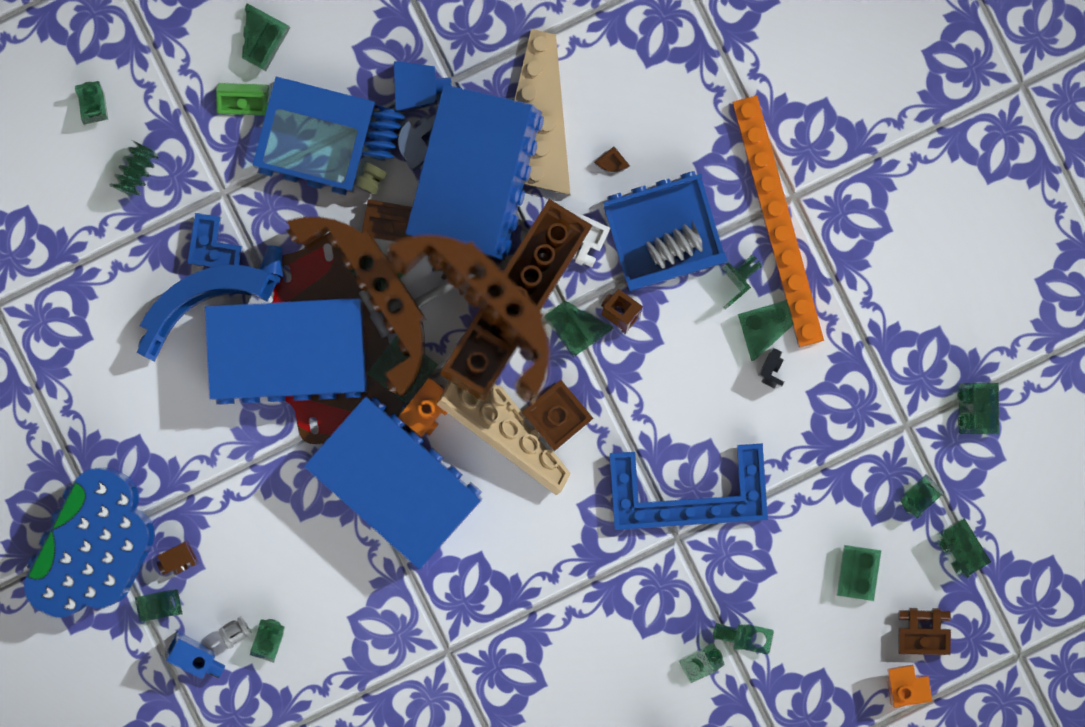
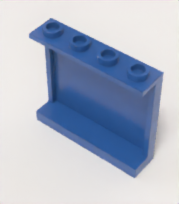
(659, 211)

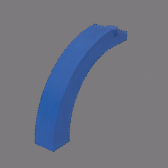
(197, 289)

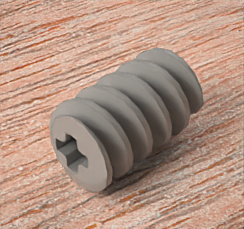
(675, 246)

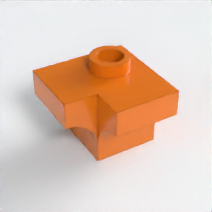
(907, 688)

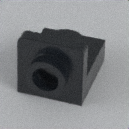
(772, 363)

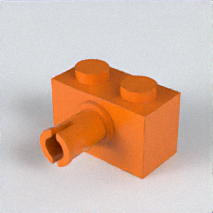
(422, 409)

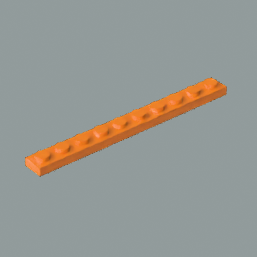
(777, 220)

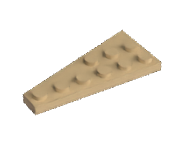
(541, 87)
(503, 427)

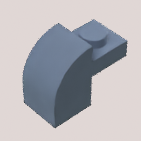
(411, 141)

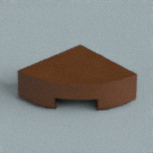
(612, 161)

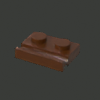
(386, 220)

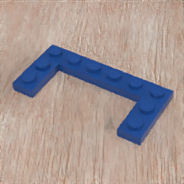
(633, 514)

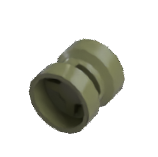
(370, 178)

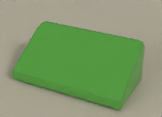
(242, 98)

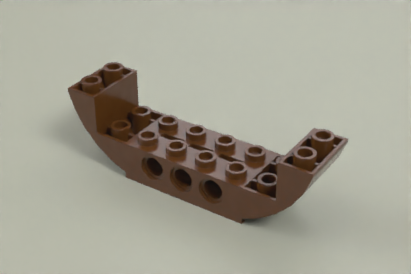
(356, 248)
(458, 262)

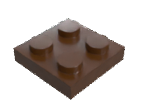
(557, 415)

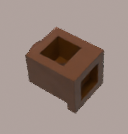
(629, 307)
(177, 559)

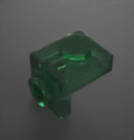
(91, 102)
(921, 496)
(267, 640)
(702, 662)

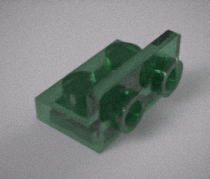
(978, 408)
(963, 548)

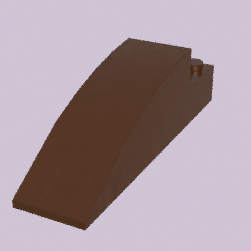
(535, 272)

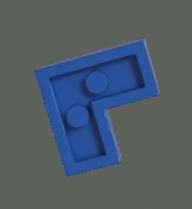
(204, 244)

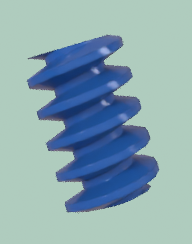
(383, 134)

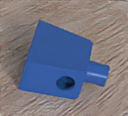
(416, 86)
(185, 649)

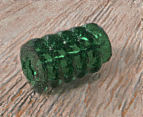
(134, 170)

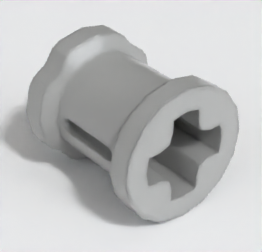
(235, 632)

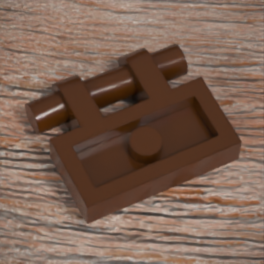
(924, 640)

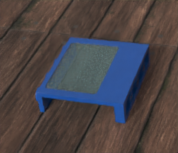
(313, 135)

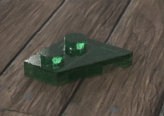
(262, 37)
(765, 326)
(576, 327)

